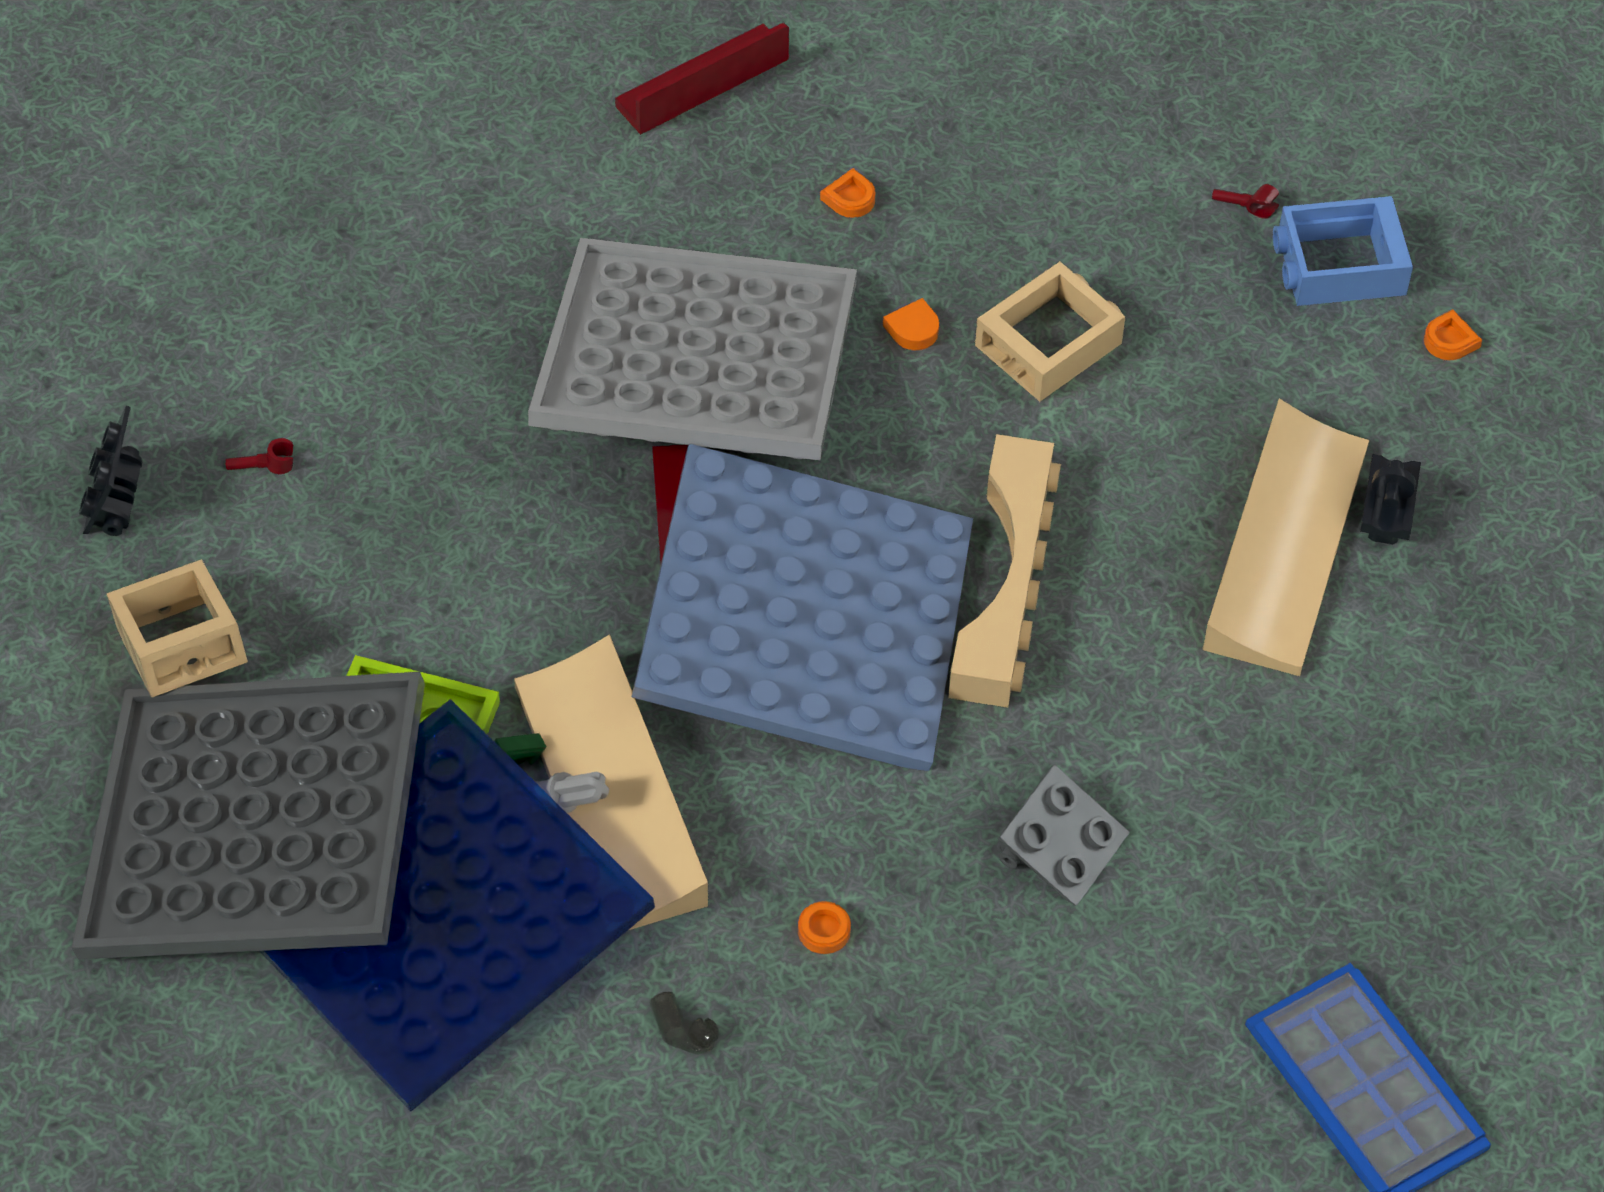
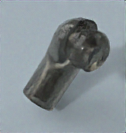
(689, 1036)

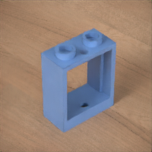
(1342, 220)

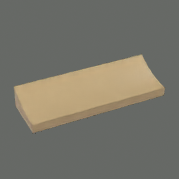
(1285, 542)
(596, 726)

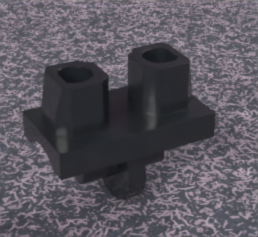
(1390, 499)

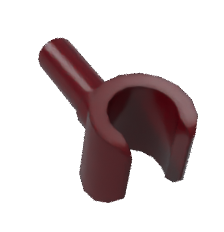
(1258, 204)
(268, 460)

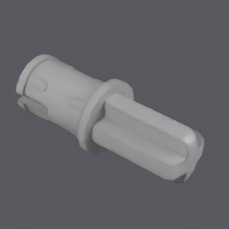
(575, 790)

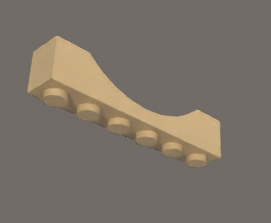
(988, 647)

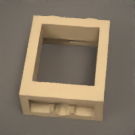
(1022, 359)
(165, 660)

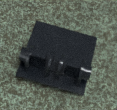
(114, 481)

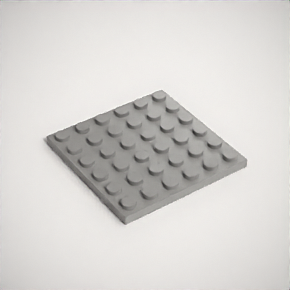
(695, 349)

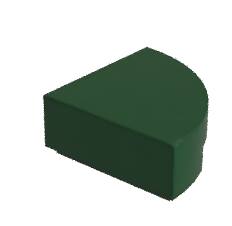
(522, 747)

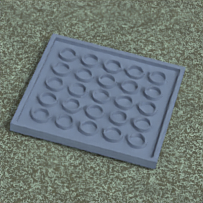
(805, 609)

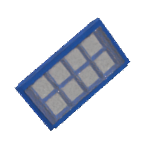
(1368, 1083)

